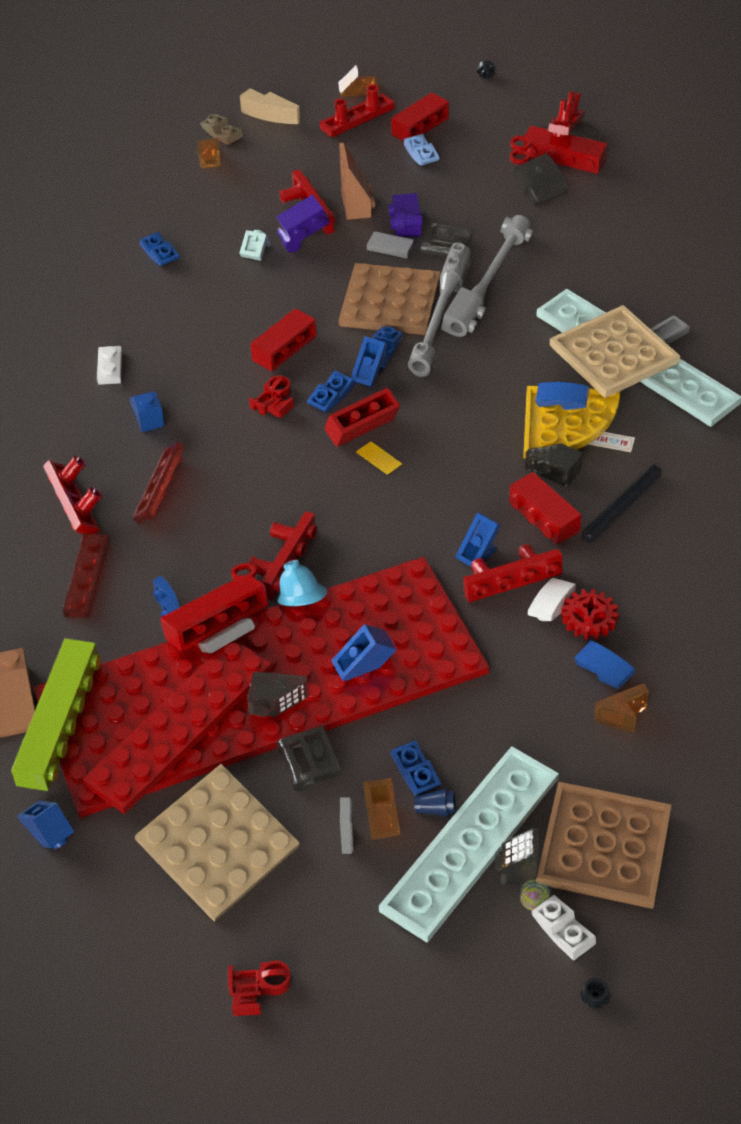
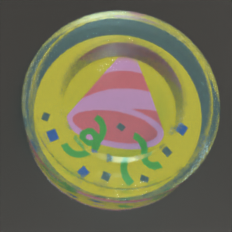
(534, 894)

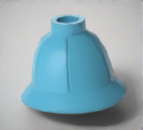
(299, 586)

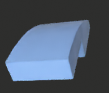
(420, 150)

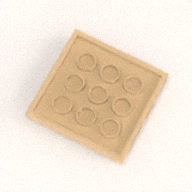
(614, 351)
(217, 842)

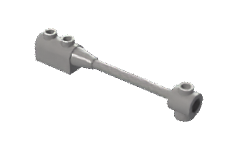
(451, 280)
(469, 304)

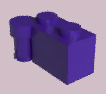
(406, 215)
(301, 222)

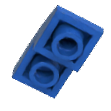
(159, 250)
(389, 336)
(332, 392)
(562, 393)
(165, 596)
(606, 664)
(414, 768)

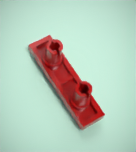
(568, 116)
(349, 118)
(301, 190)
(75, 505)
(295, 546)
(528, 570)

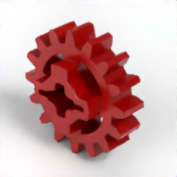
(577, 609)

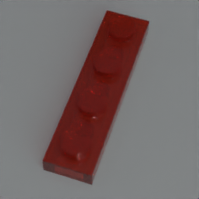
(158, 483)
(86, 575)

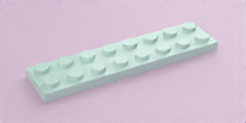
(468, 844)

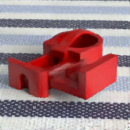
(273, 399)
(252, 984)

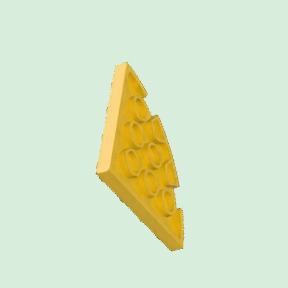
(569, 427)

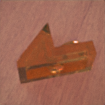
(353, 85)
(208, 153)
(621, 708)
(381, 808)

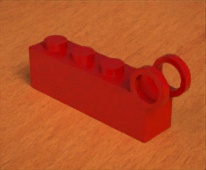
(565, 151)
(215, 609)

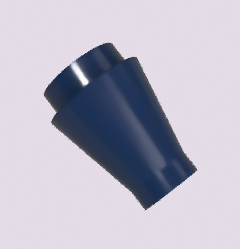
(436, 803)

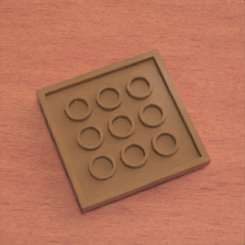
(390, 298)
(604, 845)

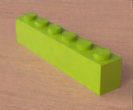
(56, 715)

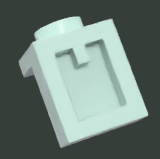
(254, 244)

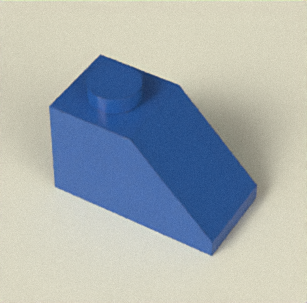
(147, 411)
(363, 652)
(46, 824)

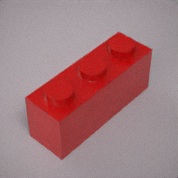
(420, 117)
(283, 339)
(362, 417)
(545, 508)

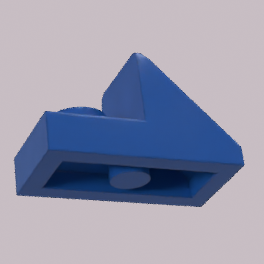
(369, 362)
(479, 540)

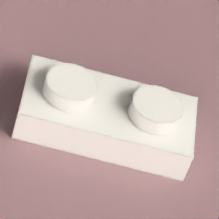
(109, 365)

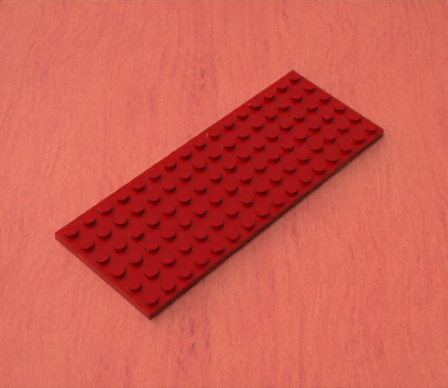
(299, 641)

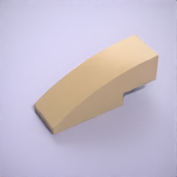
(269, 107)

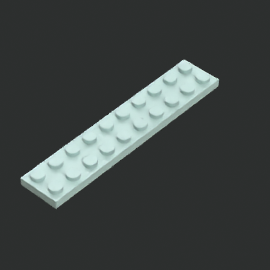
(679, 383)

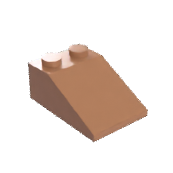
(354, 187)
(15, 693)

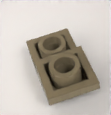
(219, 128)

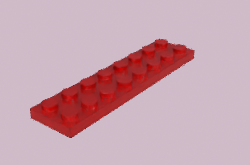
(175, 726)

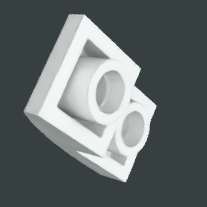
(550, 599)
(562, 927)

